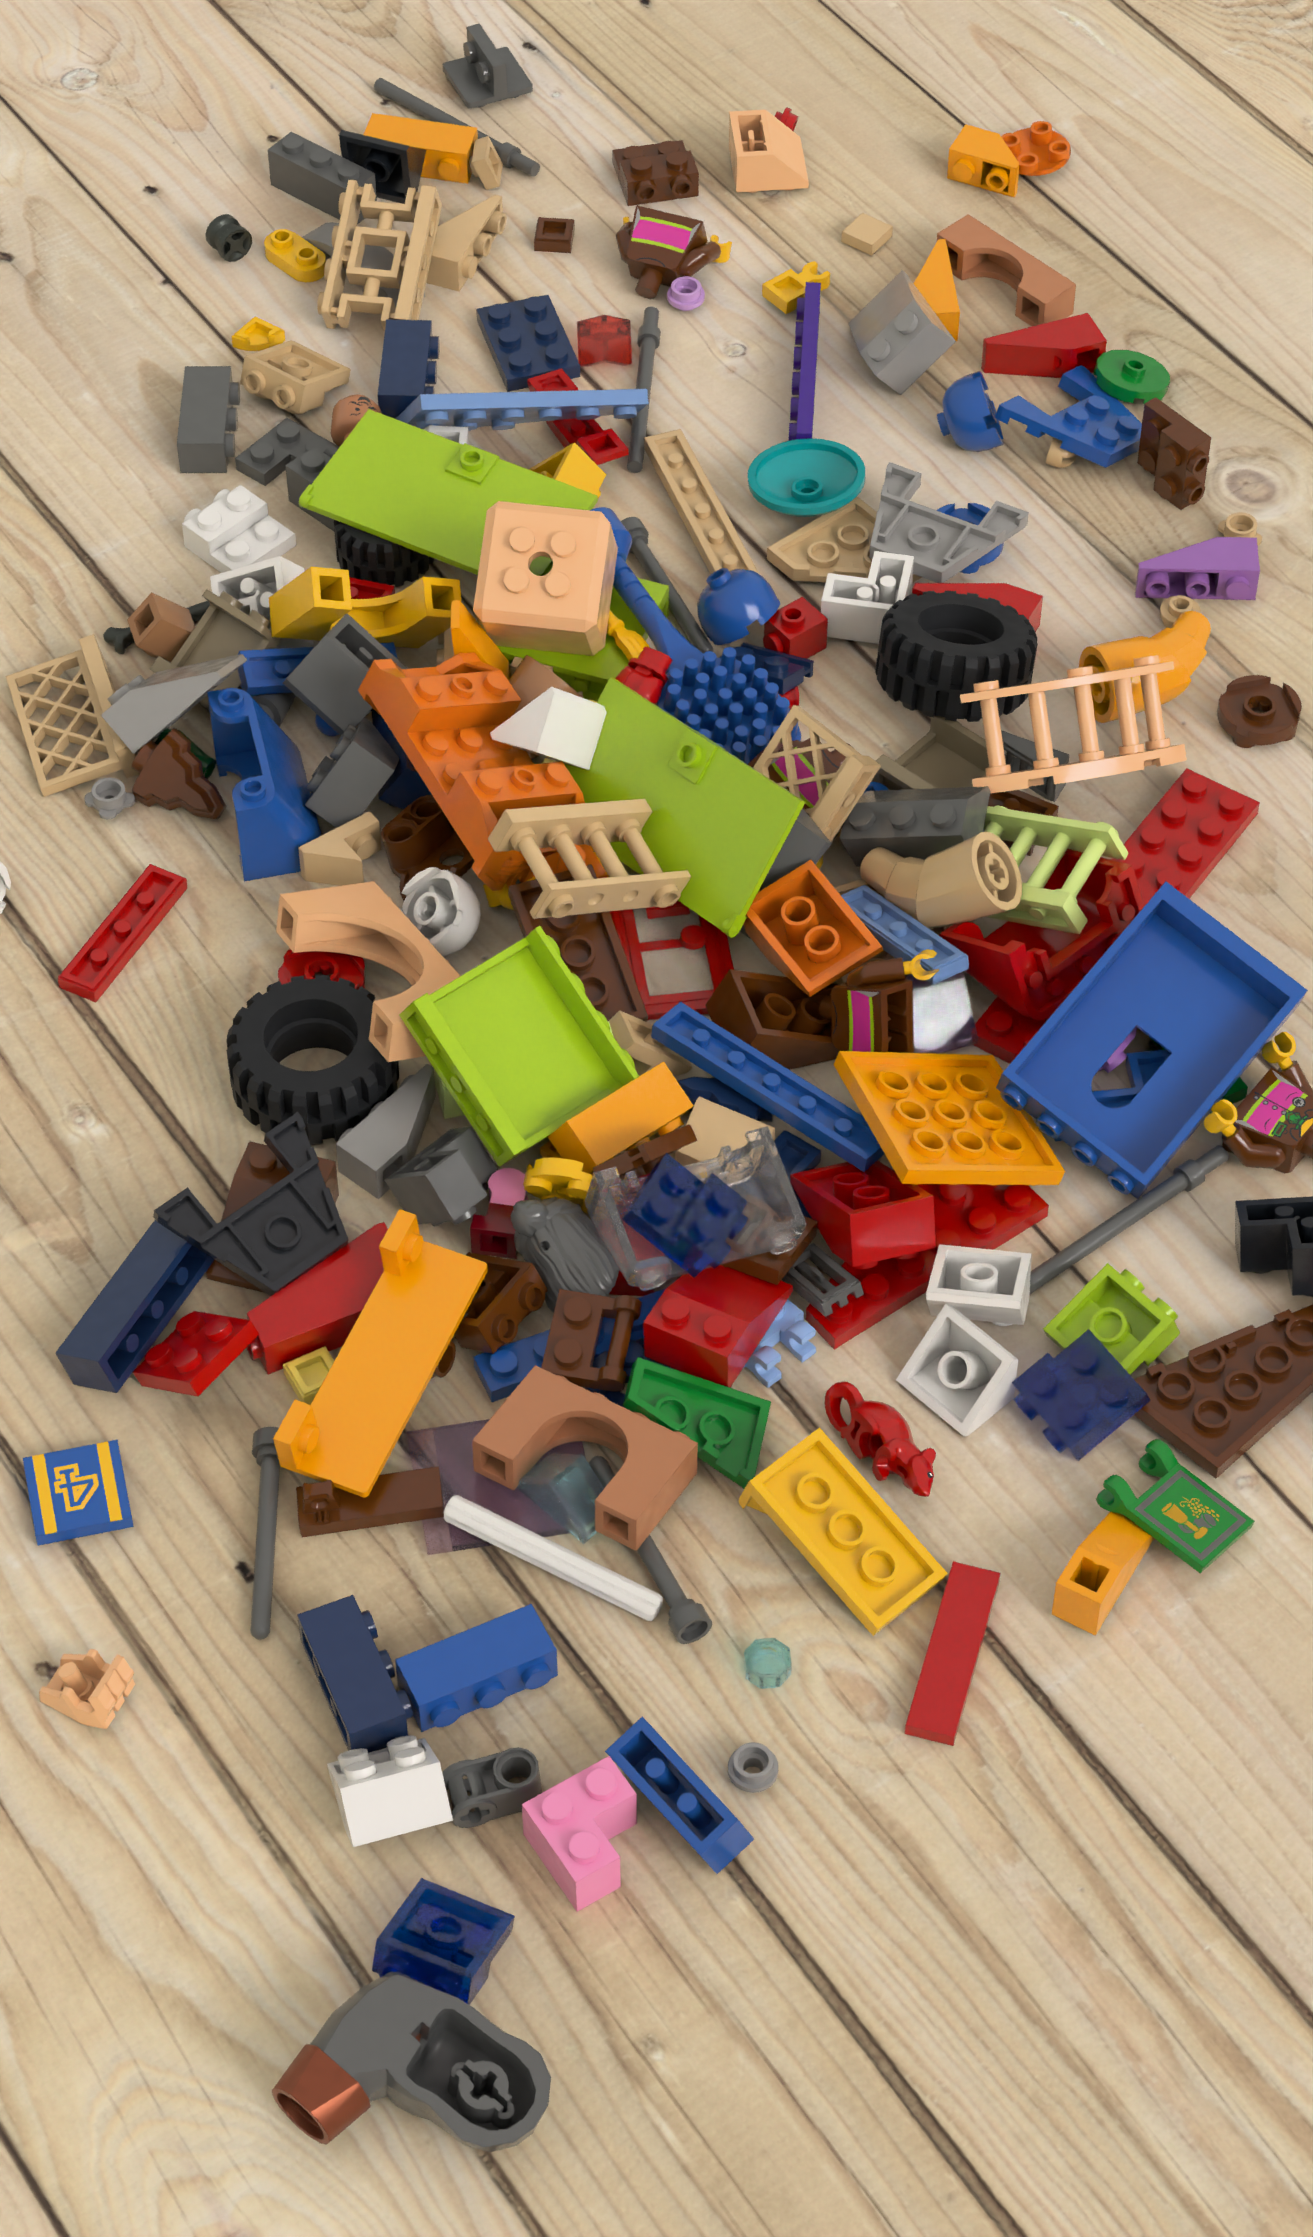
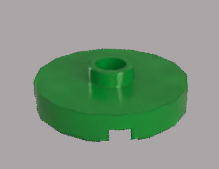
(1131, 376)

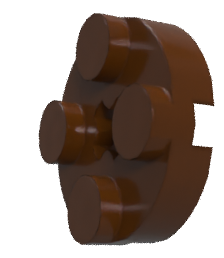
(1251, 728)

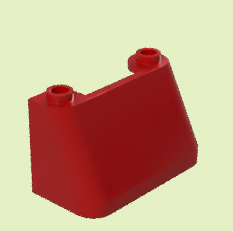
(1041, 966)

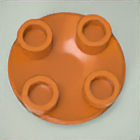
(1038, 149)

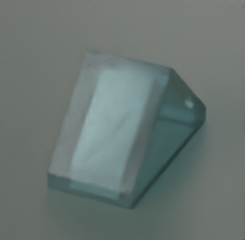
(566, 1491)

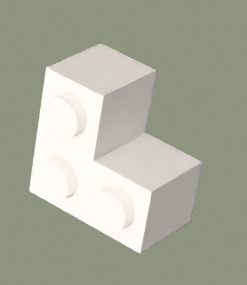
(255, 584)
(859, 604)

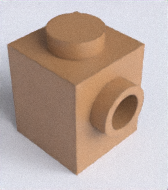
(160, 626)

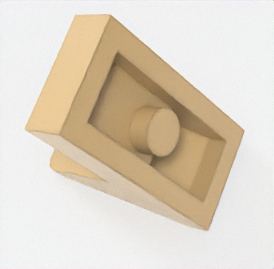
(339, 853)
(646, 1052)

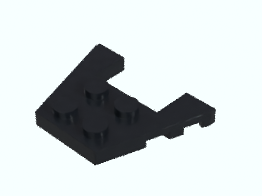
(276, 1232)

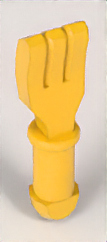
(627, 640)

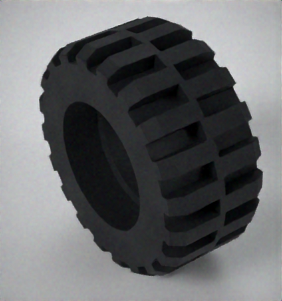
(946, 643)
(301, 1018)

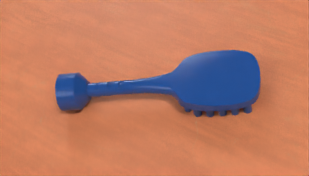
(706, 692)

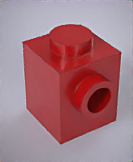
(796, 630)

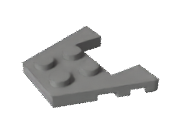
(936, 540)

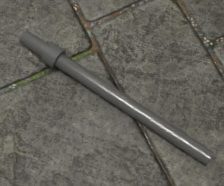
(508, 153)
(648, 341)
(1184, 1177)

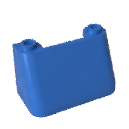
(271, 788)

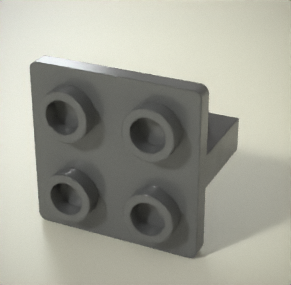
(486, 72)

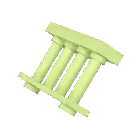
(1057, 907)

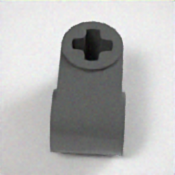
(489, 1786)

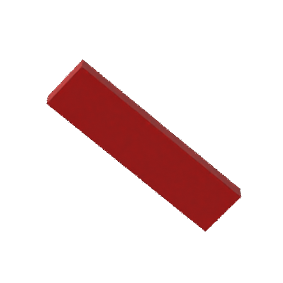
(122, 933)
(952, 1654)

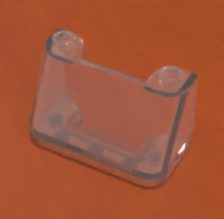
(751, 1171)

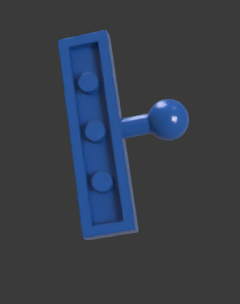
(270, 667)

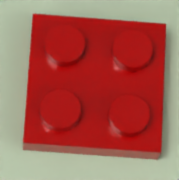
(195, 1353)

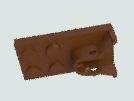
(588, 949)

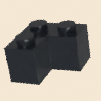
(1277, 1237)

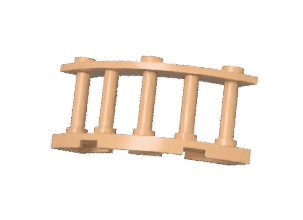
(1092, 761)

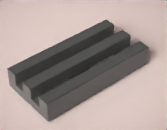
(822, 1302)

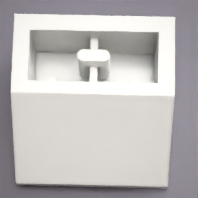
(389, 1790)

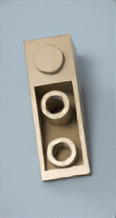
(464, 242)

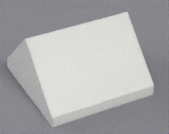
(556, 728)
(960, 1372)

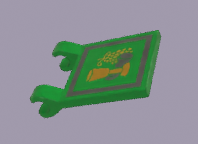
(1177, 1509)

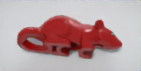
(882, 1435)

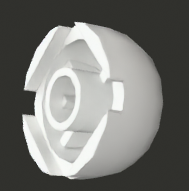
(442, 909)

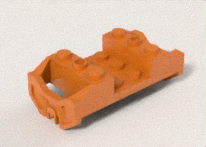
(445, 729)

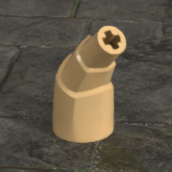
(951, 885)

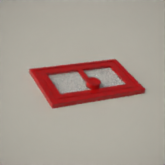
(673, 958)

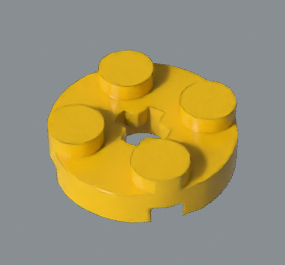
(558, 1179)

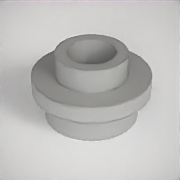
(757, 1756)

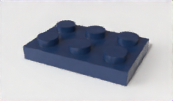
(526, 340)

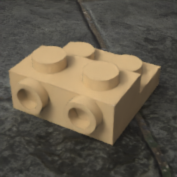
(292, 376)

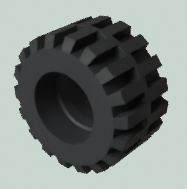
(376, 558)

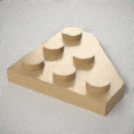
(829, 544)

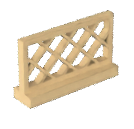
(98, 688)
(847, 783)

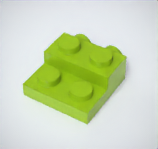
(1118, 1317)

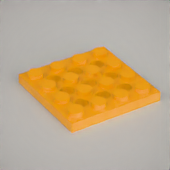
(946, 1119)

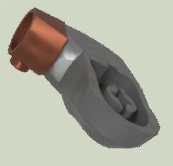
(426, 2057)

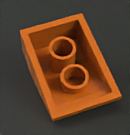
(809, 929)

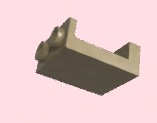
(222, 634)
(941, 759)

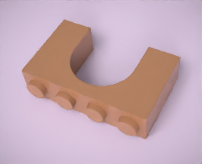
(553, 1411)

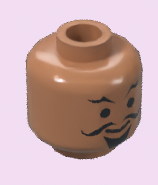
(347, 415)

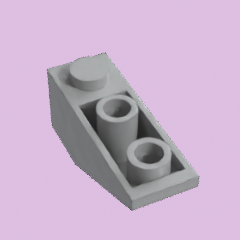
(387, 1134)

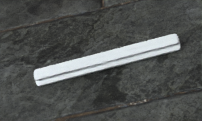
(553, 1558)

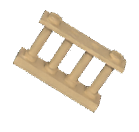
(595, 826)

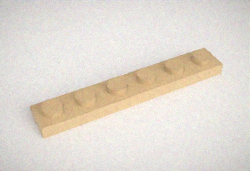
(697, 502)

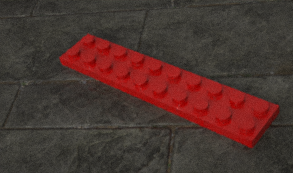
(1173, 845)

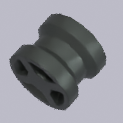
(228, 238)

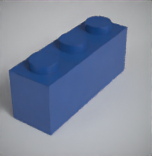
(477, 1668)
(680, 1795)

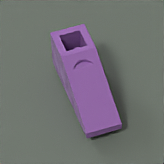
(1207, 570)

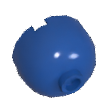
(970, 414)
(734, 602)

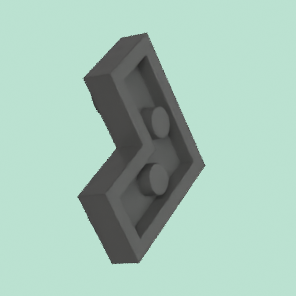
(277, 448)

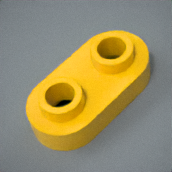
(295, 255)

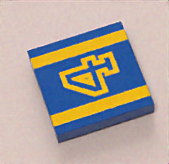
(77, 1492)

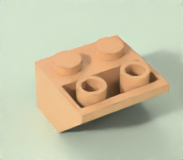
(765, 153)

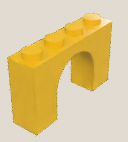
(322, 596)

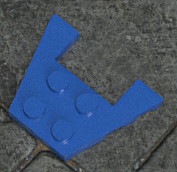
(1093, 428)

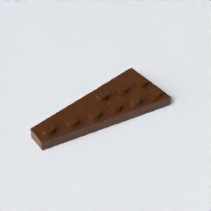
(1231, 1389)

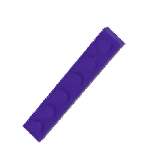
(806, 361)

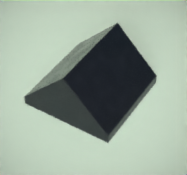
(393, 163)

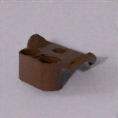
(422, 839)

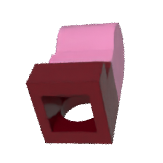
(495, 1232)

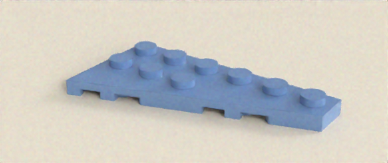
(506, 409)

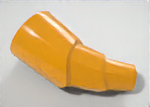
(1181, 644)

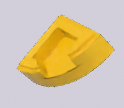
(257, 336)

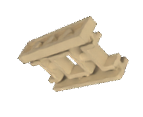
(409, 263)

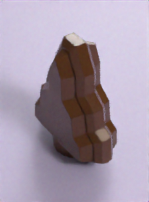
(175, 778)

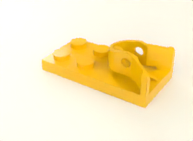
(844, 1530)

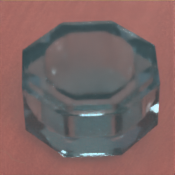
(767, 1663)

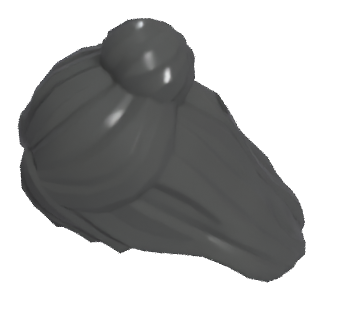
(563, 1247)

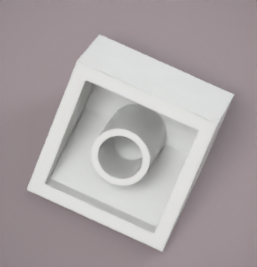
(981, 1284)

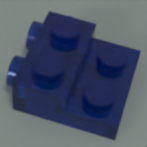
(687, 1215)
(1079, 1395)
(443, 1940)

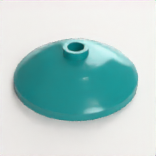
(806, 477)

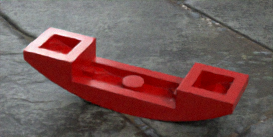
(587, 434)

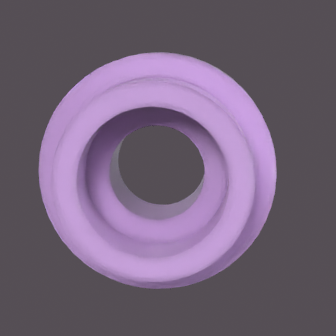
(685, 293)

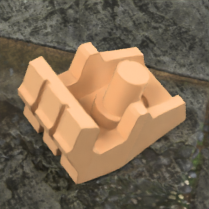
(89, 1688)

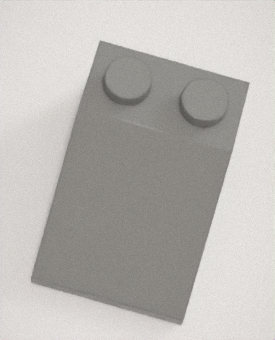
(899, 334)
(151, 705)

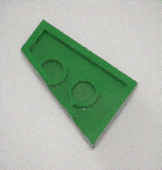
(718, 1418)

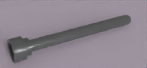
(657, 574)
(266, 1457)
(687, 1619)

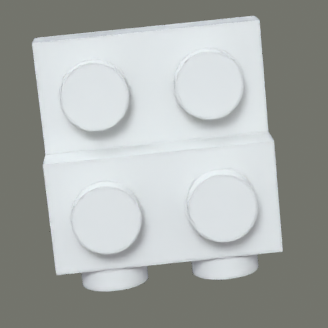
(235, 531)

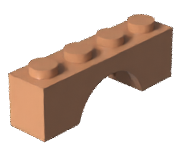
(982, 252)

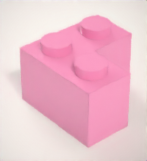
(573, 1826)

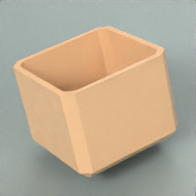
(552, 611)

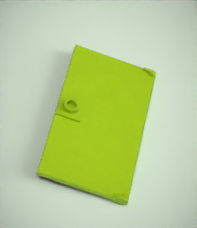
(428, 490)
(705, 803)

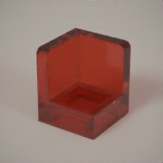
(604, 340)

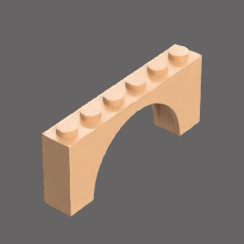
(368, 925)

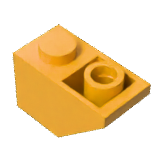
(983, 161)

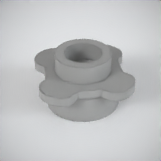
(109, 797)

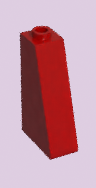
(319, 1304)

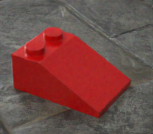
(867, 1212)
(712, 1322)

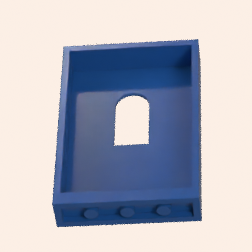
(1186, 989)

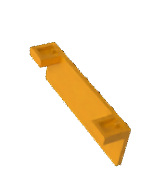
(382, 1363)

